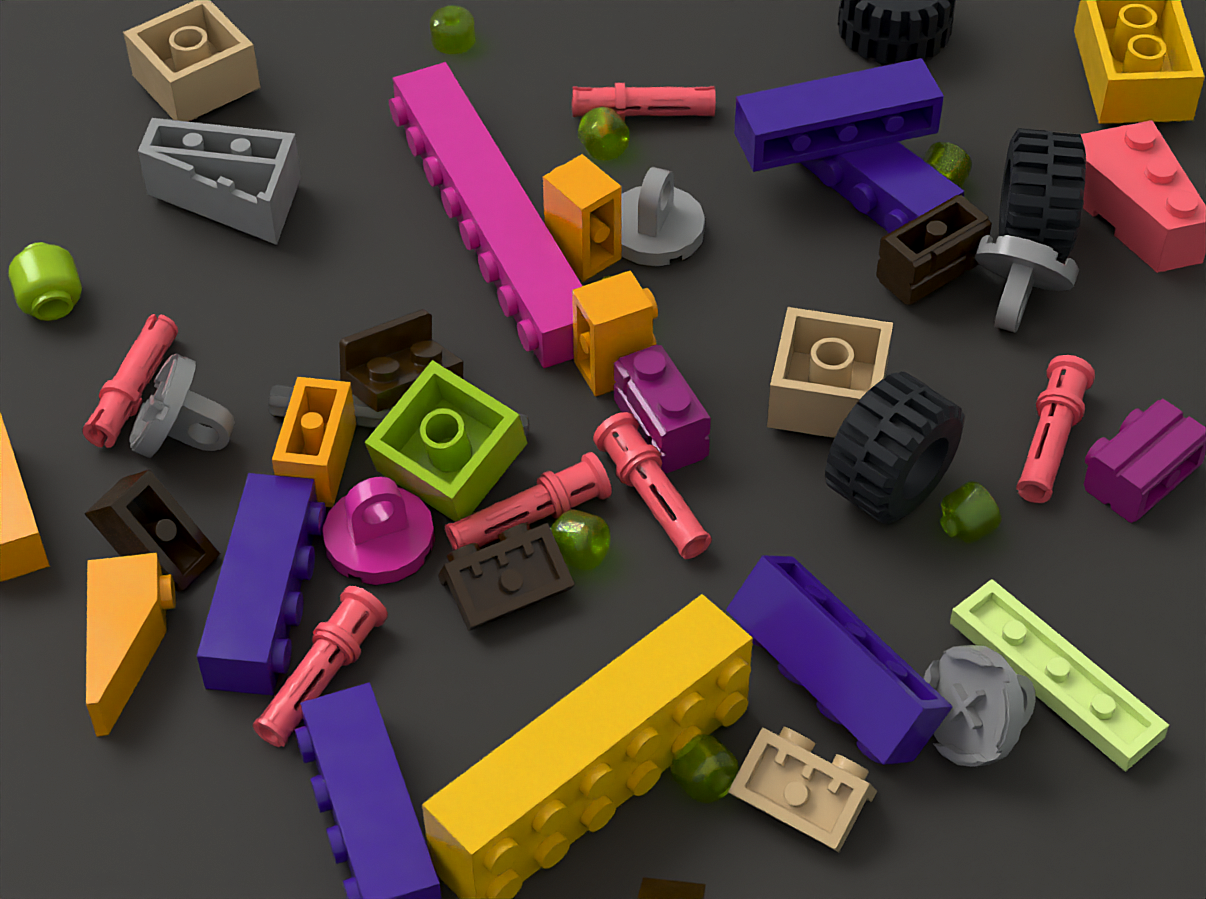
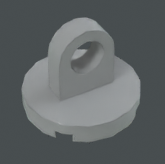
(660, 221)
(1025, 266)
(178, 412)
(987, 704)

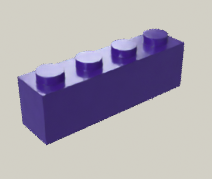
(838, 114)
(885, 183)
(261, 585)
(838, 660)
(366, 797)

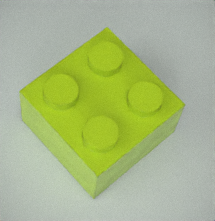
(446, 442)

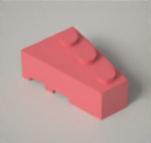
(1145, 195)

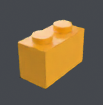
(584, 215)
(609, 323)
(317, 435)

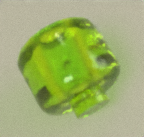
(452, 29)
(603, 133)
(949, 161)
(970, 512)
(582, 538)
(704, 768)

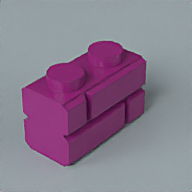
(663, 406)
(1144, 459)

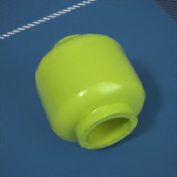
(45, 281)

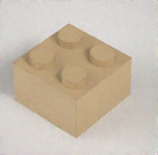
(192, 60)
(825, 369)

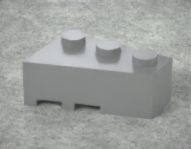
(223, 173)

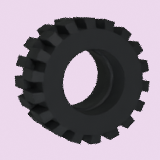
(896, 28)
(1043, 188)
(894, 447)

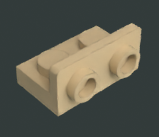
(802, 787)

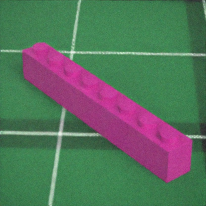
(491, 209)

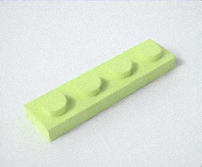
(1061, 675)

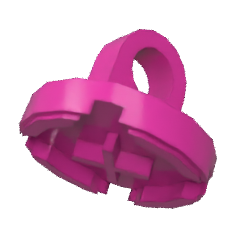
(378, 532)

